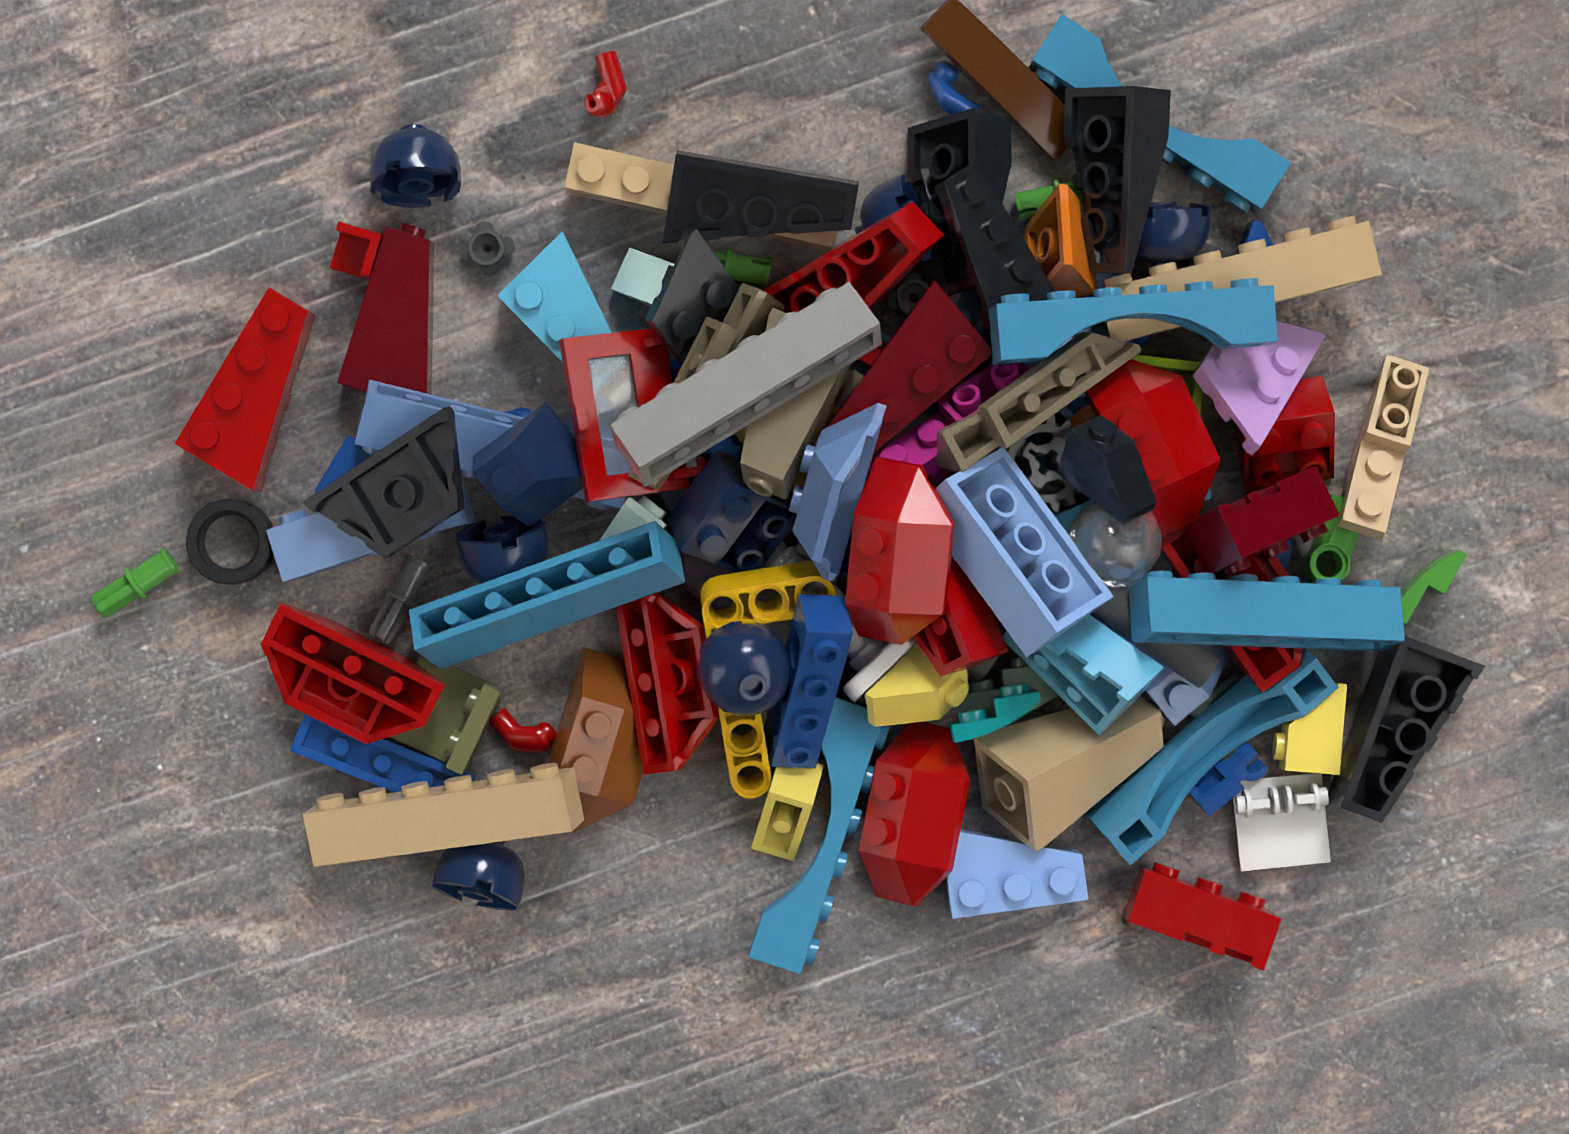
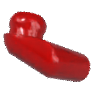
(610, 89)
(523, 738)

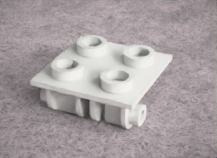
(1282, 822)

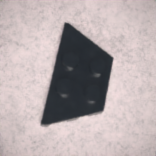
(689, 293)
(399, 489)

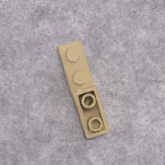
(1382, 446)

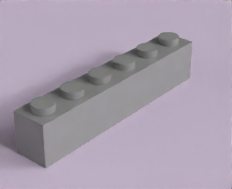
(746, 383)

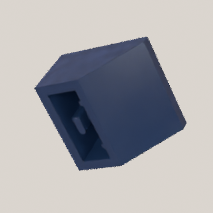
(727, 520)

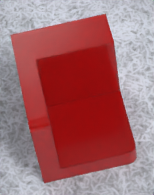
(355, 250)

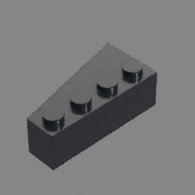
(1397, 722)

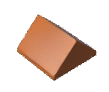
(1059, 242)

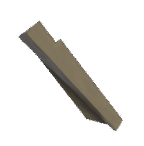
(717, 339)
(1031, 399)

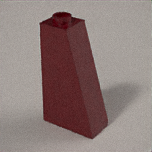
(396, 316)

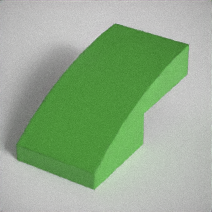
(1433, 576)

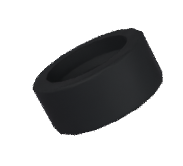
(196, 542)

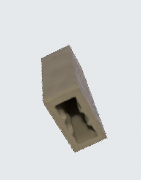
(779, 439)

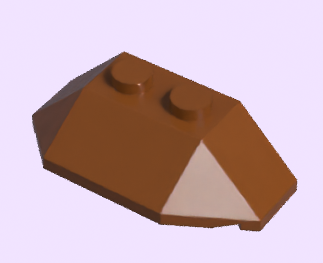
(599, 737)

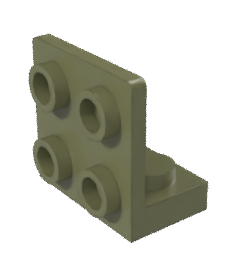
(457, 719)

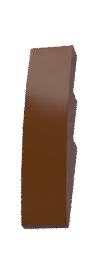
(999, 75)

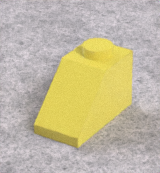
(914, 692)
(1315, 740)
(786, 811)

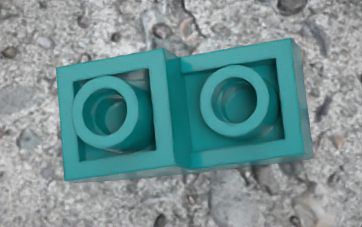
(1008, 707)

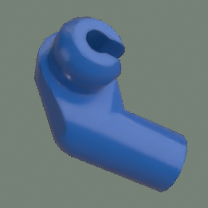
(944, 91)

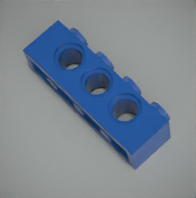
(817, 655)

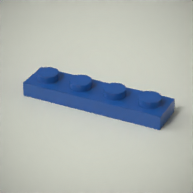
(378, 762)

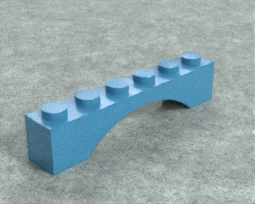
(1238, 167)
(1226, 317)
(1143, 804)
(788, 924)

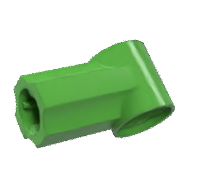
(1337, 543)

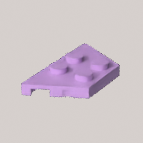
(1257, 381)

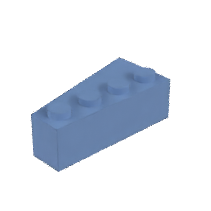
(315, 544)

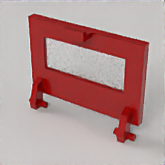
(602, 381)

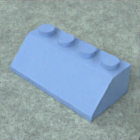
(1018, 553)

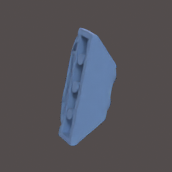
(833, 488)

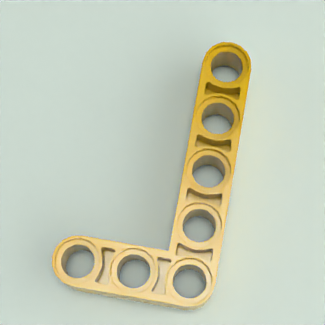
(743, 589)

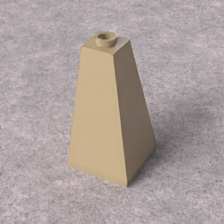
(1056, 767)

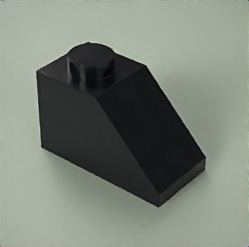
(1107, 469)

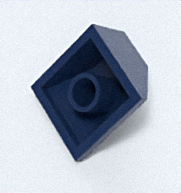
(531, 466)

